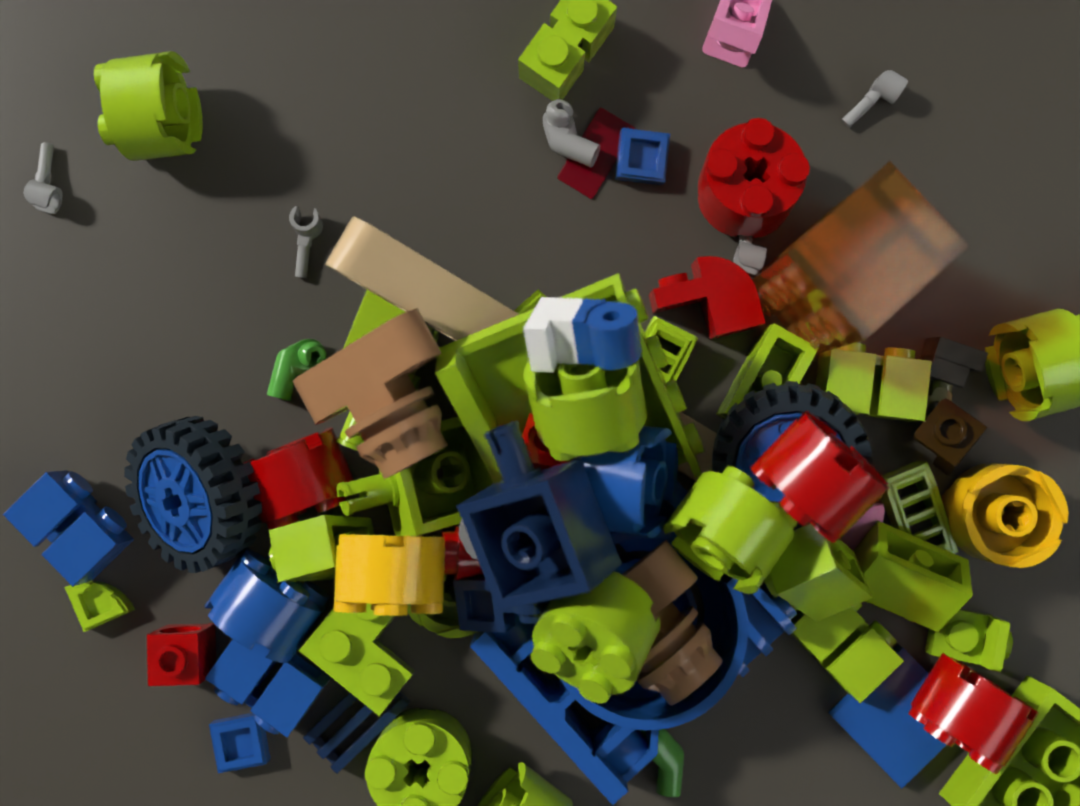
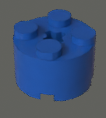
(635, 482)
(261, 610)

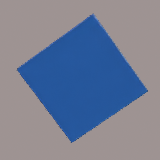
(886, 728)

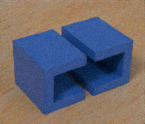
(66, 514)
(285, 699)

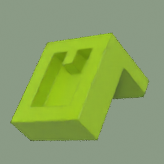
(973, 639)

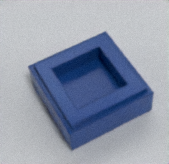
(642, 156)
(239, 743)

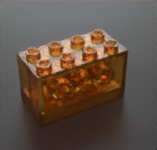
(858, 262)

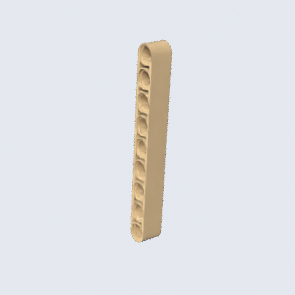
(442, 298)

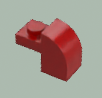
(721, 287)

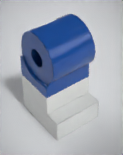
(582, 334)

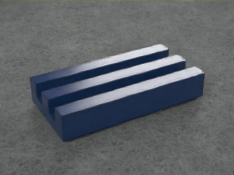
(327, 748)

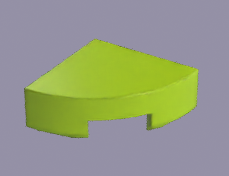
(97, 603)

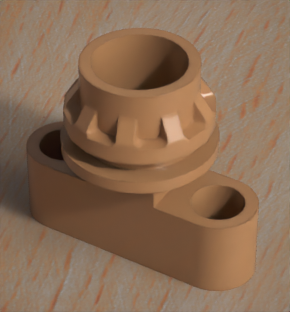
(376, 388)
(681, 652)

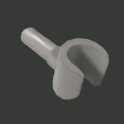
(886, 86)
(38, 191)
(304, 240)
(749, 256)

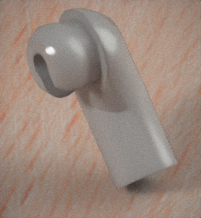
(563, 136)

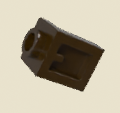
(949, 434)

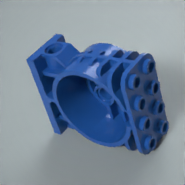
(616, 749)

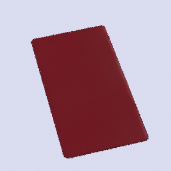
(605, 131)

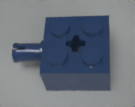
(537, 528)

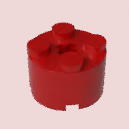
(776, 176)
(300, 477)
(820, 477)
(972, 712)

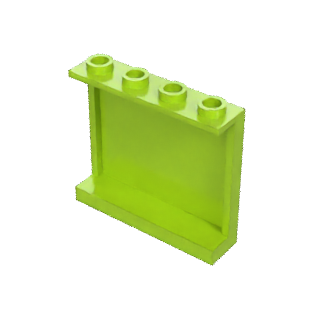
(489, 389)

